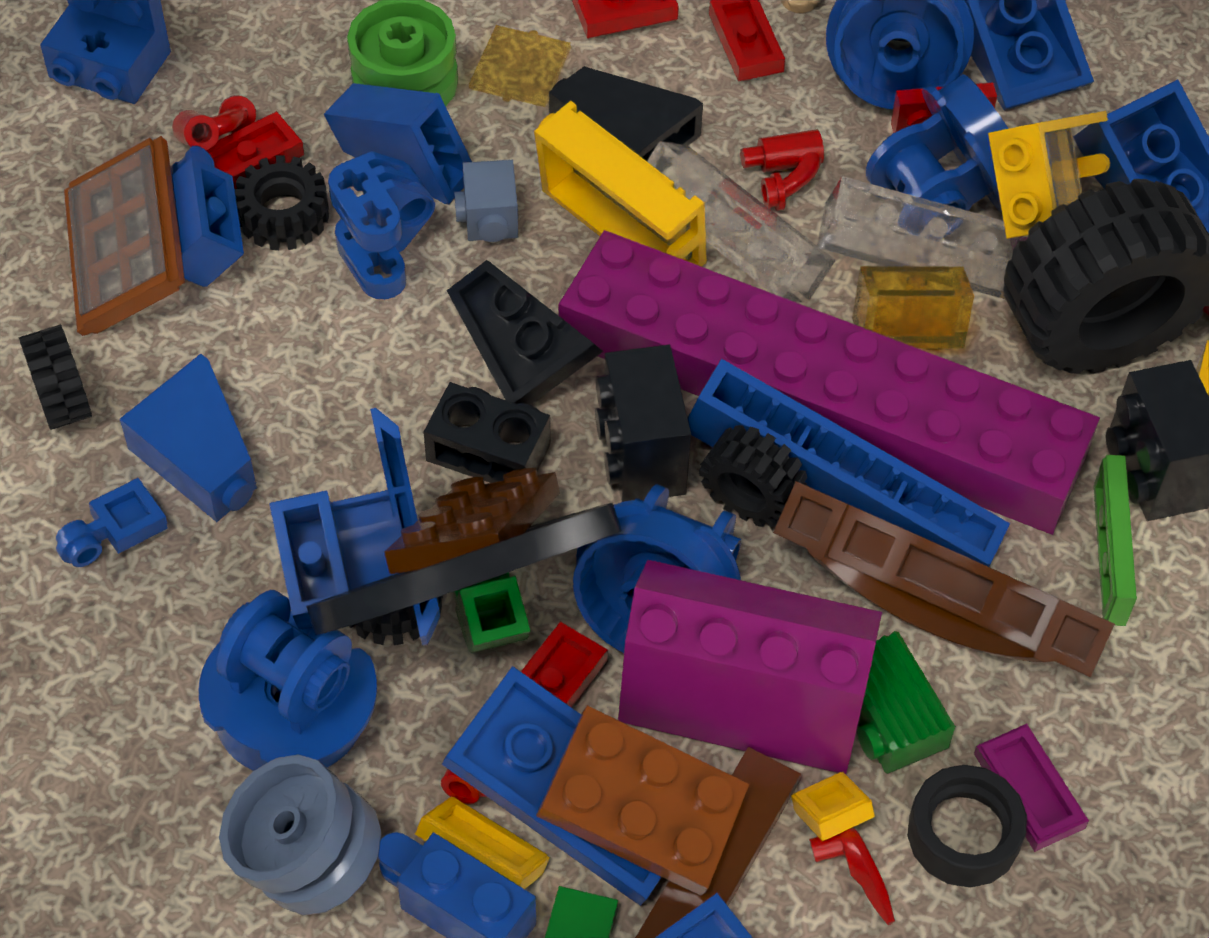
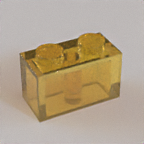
(915, 304)

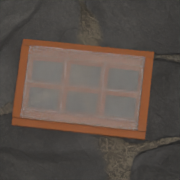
(123, 236)

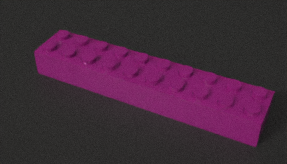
(940, 417)

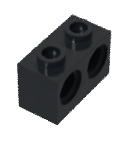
(485, 446)

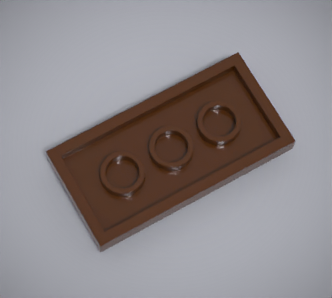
(473, 518)

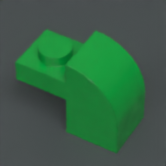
(491, 613)

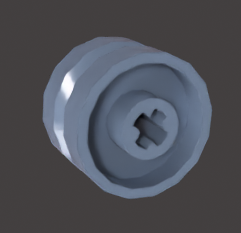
(300, 835)

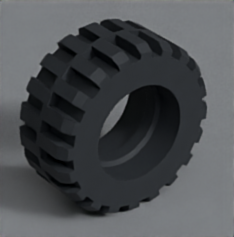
(1110, 276)

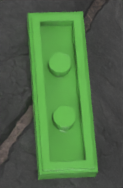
(1114, 540)

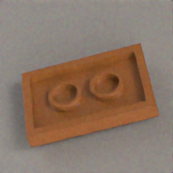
(643, 800)

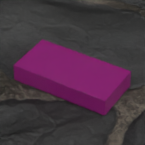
(1045, 796)

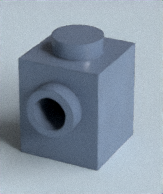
(488, 201)

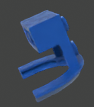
(343, 542)

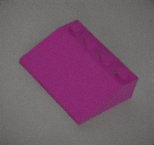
(746, 665)

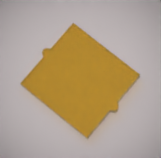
(520, 65)

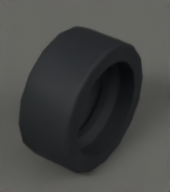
(958, 867)

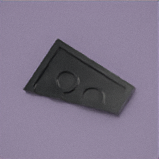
(518, 335)

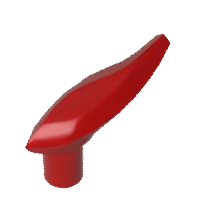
(860, 866)

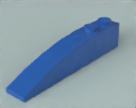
(846, 464)

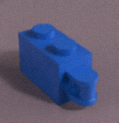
(205, 217)
(454, 890)

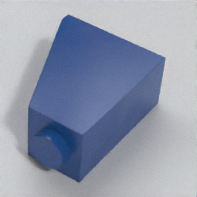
(404, 127)
(193, 440)

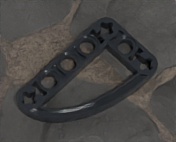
(417, 586)

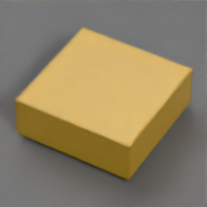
(832, 806)

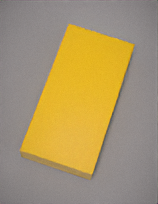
(484, 841)

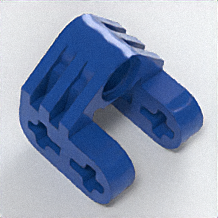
(379, 220)

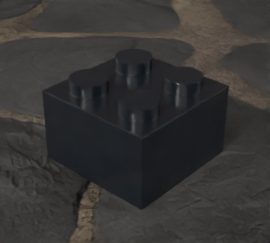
(643, 422)
(1165, 439)

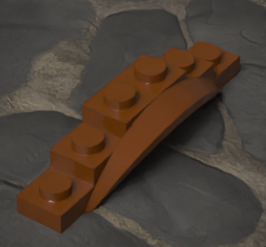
(941, 587)

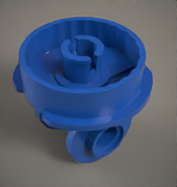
(858, 48)
(958, 123)
(611, 566)
(319, 680)

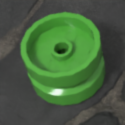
(404, 47)

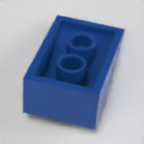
(1027, 49)
(1154, 141)

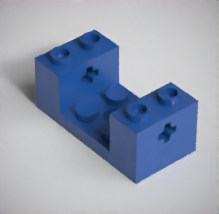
(108, 46)

